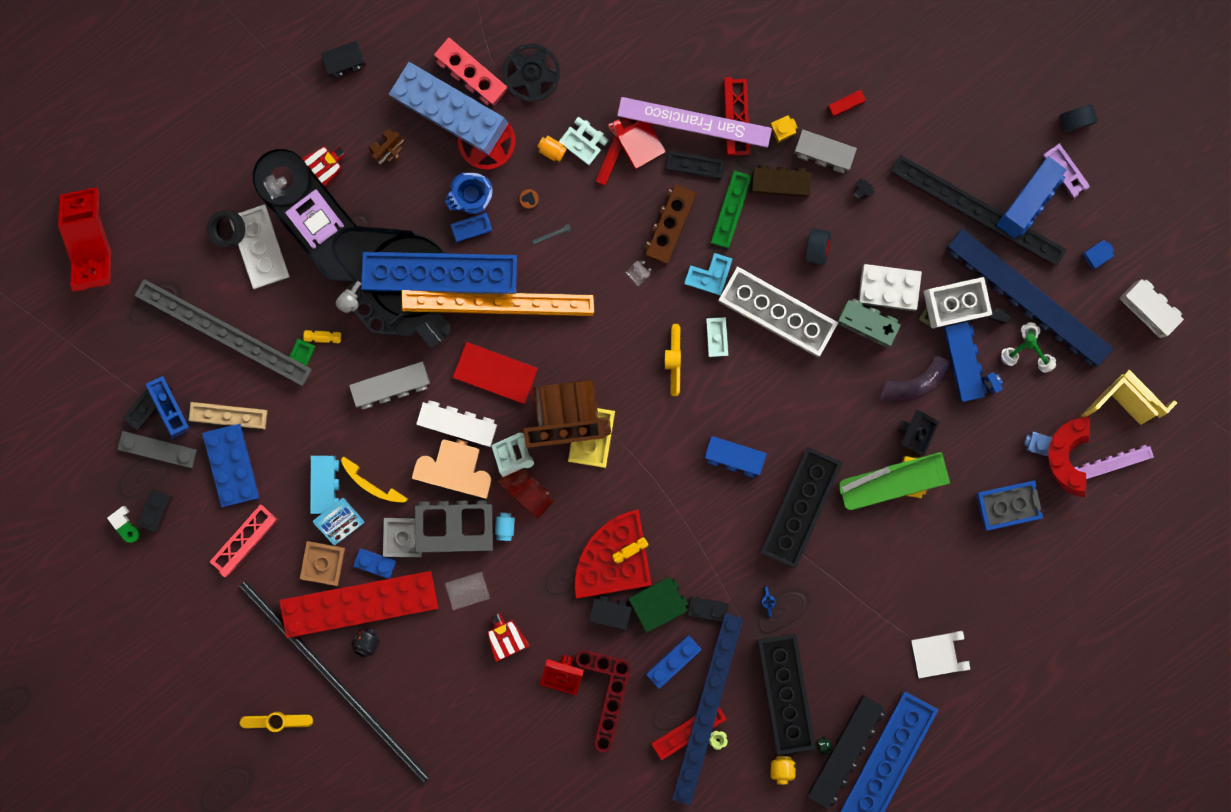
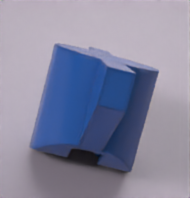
(768, 601)

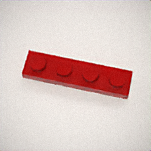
(680, 736)

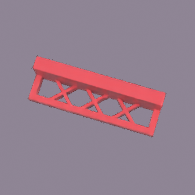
(249, 544)

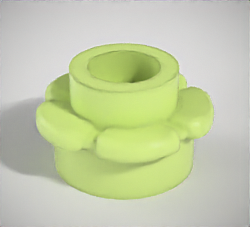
(723, 741)

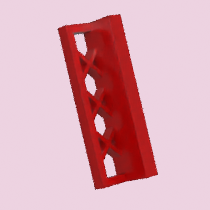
(729, 112)

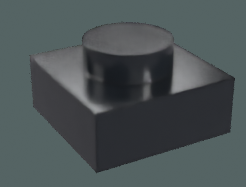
(1000, 316)

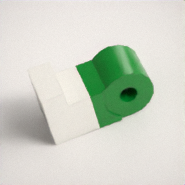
(123, 525)

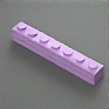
(1120, 461)

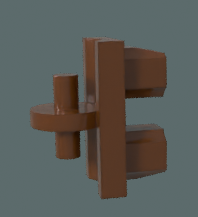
(389, 148)

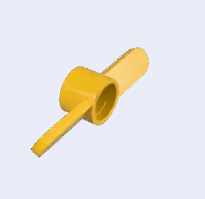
(673, 359)
(288, 721)

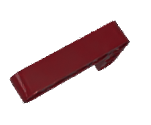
(610, 695)

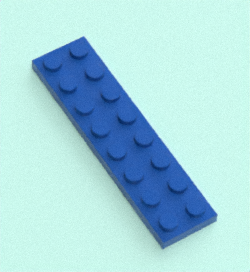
(439, 272)
(891, 756)

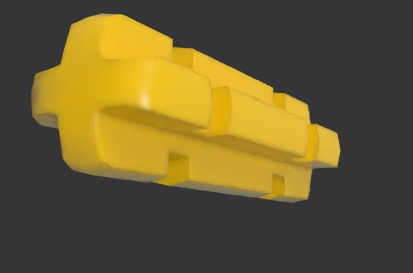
(322, 336)
(630, 550)

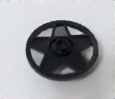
(531, 72)

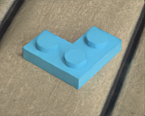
(711, 280)

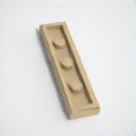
(228, 415)

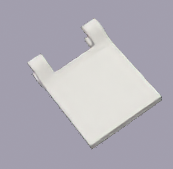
(937, 655)

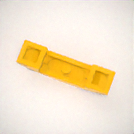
(352, 470)

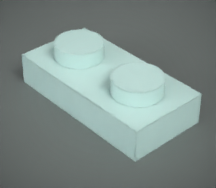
(717, 337)

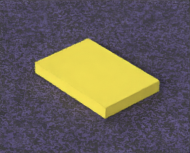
(592, 451)

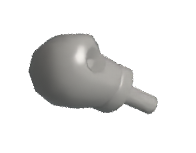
(347, 300)

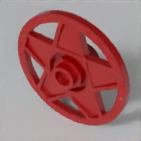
(497, 152)

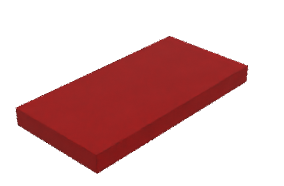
(495, 373)

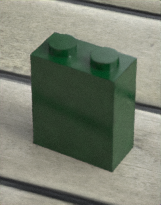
(658, 603)

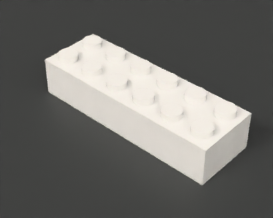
(778, 312)

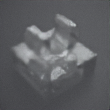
(274, 186)
(638, 272)

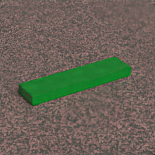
(731, 209)

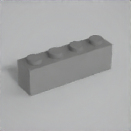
(389, 385)

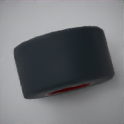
(1078, 118)
(818, 246)

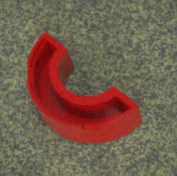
(1061, 445)

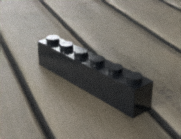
(845, 751)

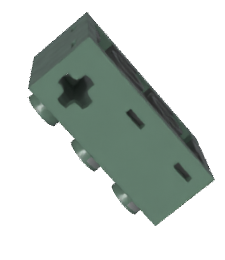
(868, 322)

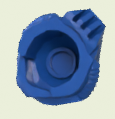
(469, 193)

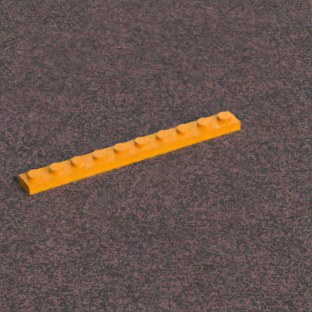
(498, 303)

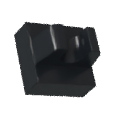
(864, 188)

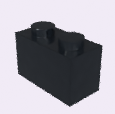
(343, 59)
(154, 510)
(610, 613)

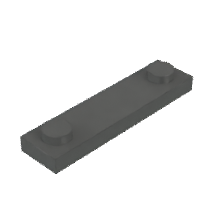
(157, 449)

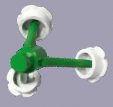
(1030, 334)

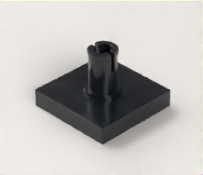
(918, 432)

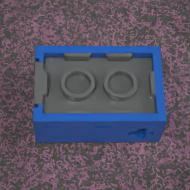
(1009, 505)

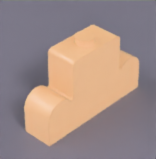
(454, 469)

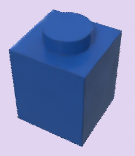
(1098, 254)

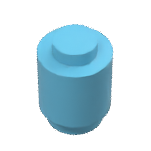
(504, 526)

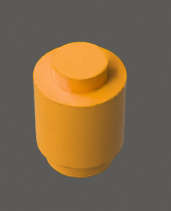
(551, 148)

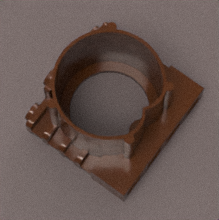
(566, 415)

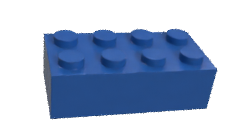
(1032, 198)

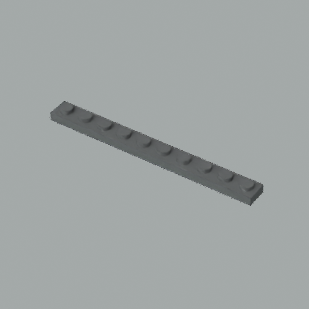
(223, 332)

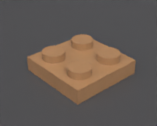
(322, 563)

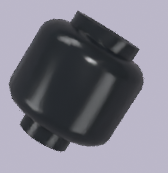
(365, 642)

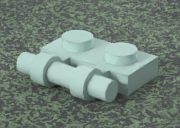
(580, 145)

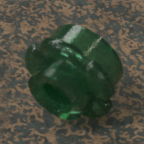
(824, 745)

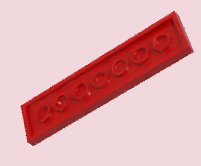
(358, 604)

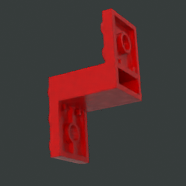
(85, 239)

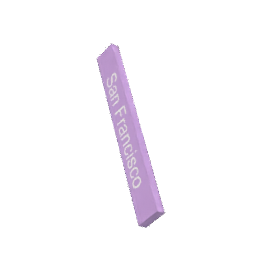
(694, 122)

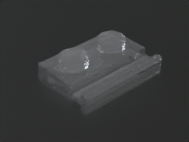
(467, 590)

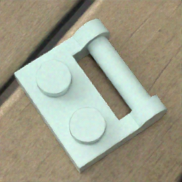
(506, 456)

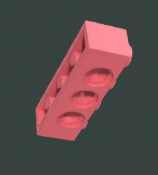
(450, 50)

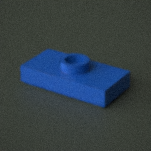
(471, 227)

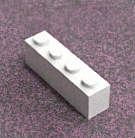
(457, 424)

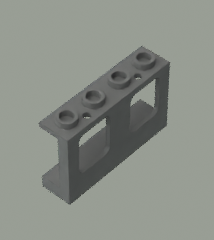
(453, 539)

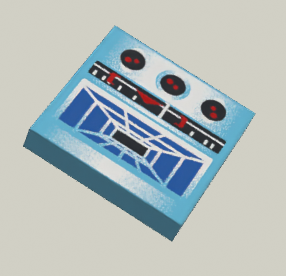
(338, 521)

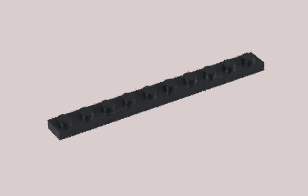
(974, 208)

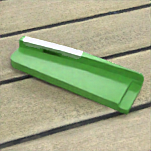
(894, 481)

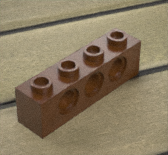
(663, 253)

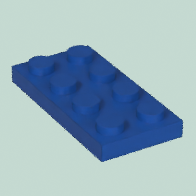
(231, 465)

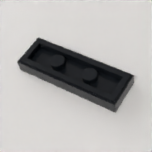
(695, 165)

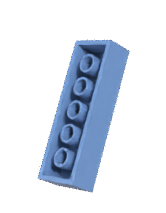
(448, 108)

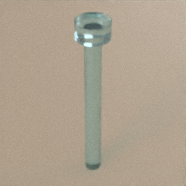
(566, 228)

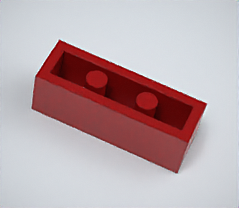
(846, 103)

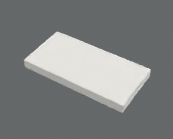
(261, 248)

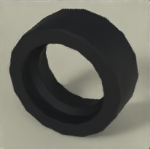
(213, 231)

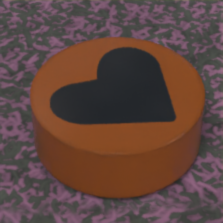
(529, 199)

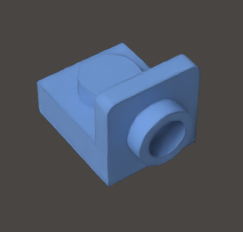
(1037, 443)

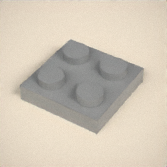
(399, 538)

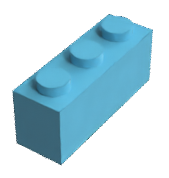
(323, 483)

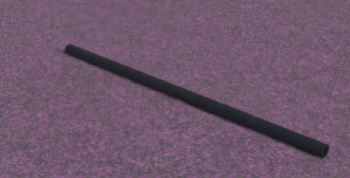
(336, 684)

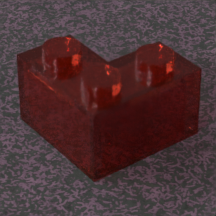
(527, 491)

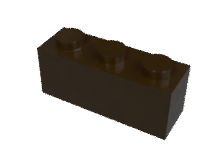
(781, 181)

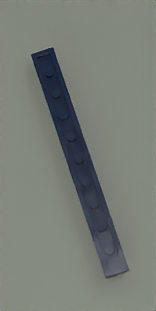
(707, 709)

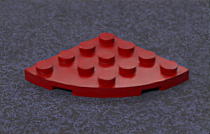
(596, 568)

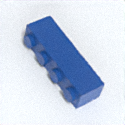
(964, 361)

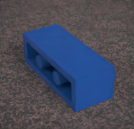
(735, 456)
(673, 661)

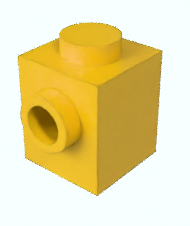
(783, 128)

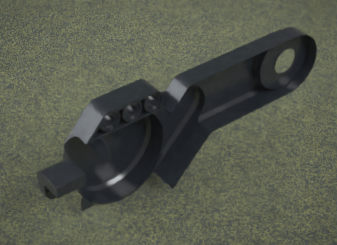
(342, 253)

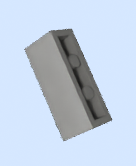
(825, 151)

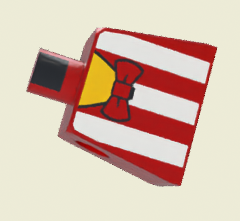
(325, 164)
(505, 638)

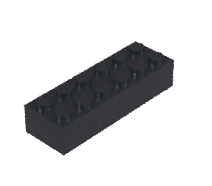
(801, 507)
(786, 693)

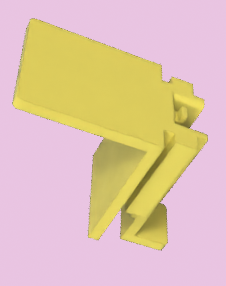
(1133, 398)

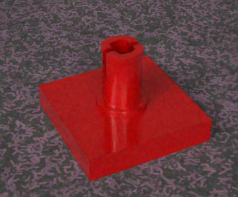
(562, 676)

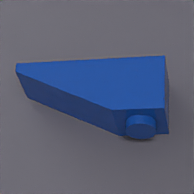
(167, 407)

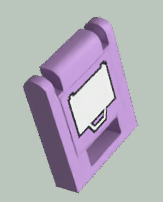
(316, 221)

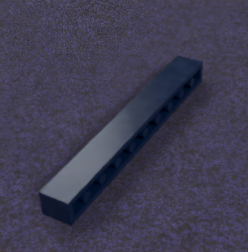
(1029, 298)

